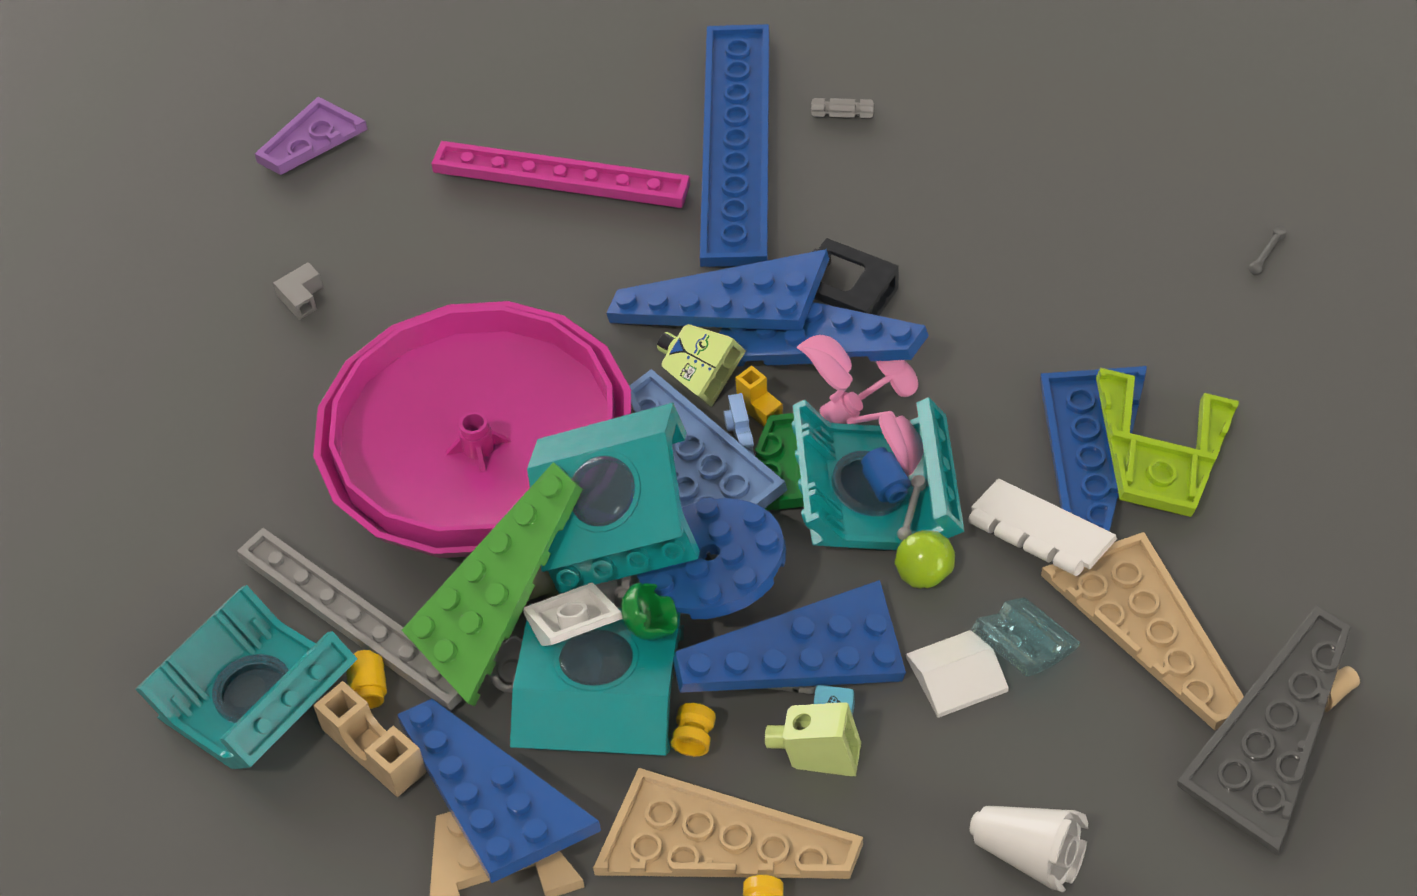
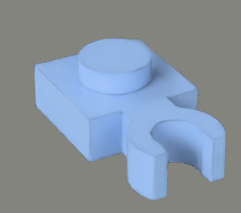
(738, 422)

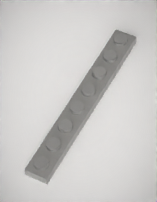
(345, 612)

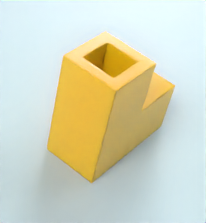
(757, 399)

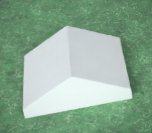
(570, 614)
(957, 672)

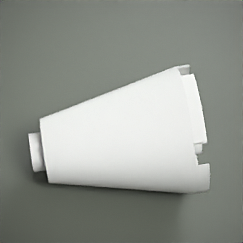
(1034, 841)

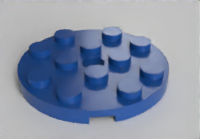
(748, 558)

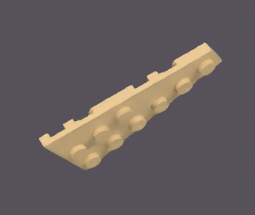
(1148, 617)
(698, 832)

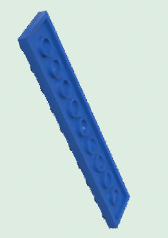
(735, 146)

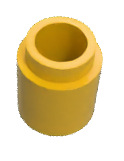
(368, 677)

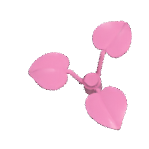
(844, 408)

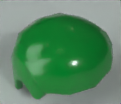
(647, 613)

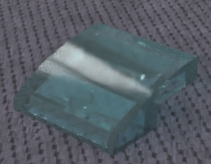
(1025, 636)

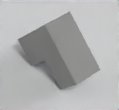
(297, 289)

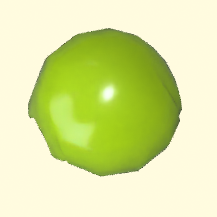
(924, 559)

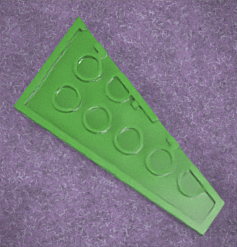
(488, 591)

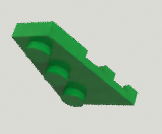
(777, 452)

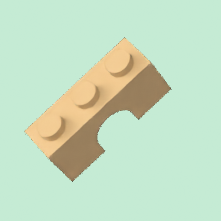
(384, 753)

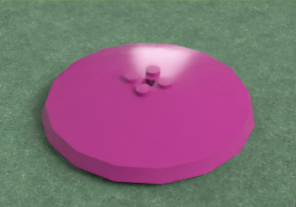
(442, 415)

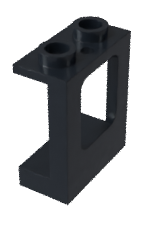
(871, 290)

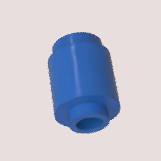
(885, 475)

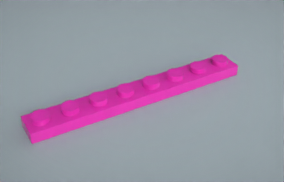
(561, 174)

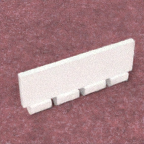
(1040, 527)

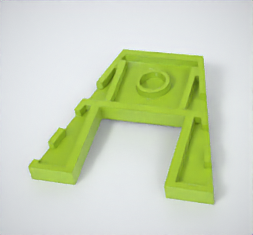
(1154, 470)

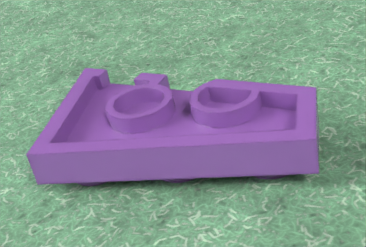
(309, 135)

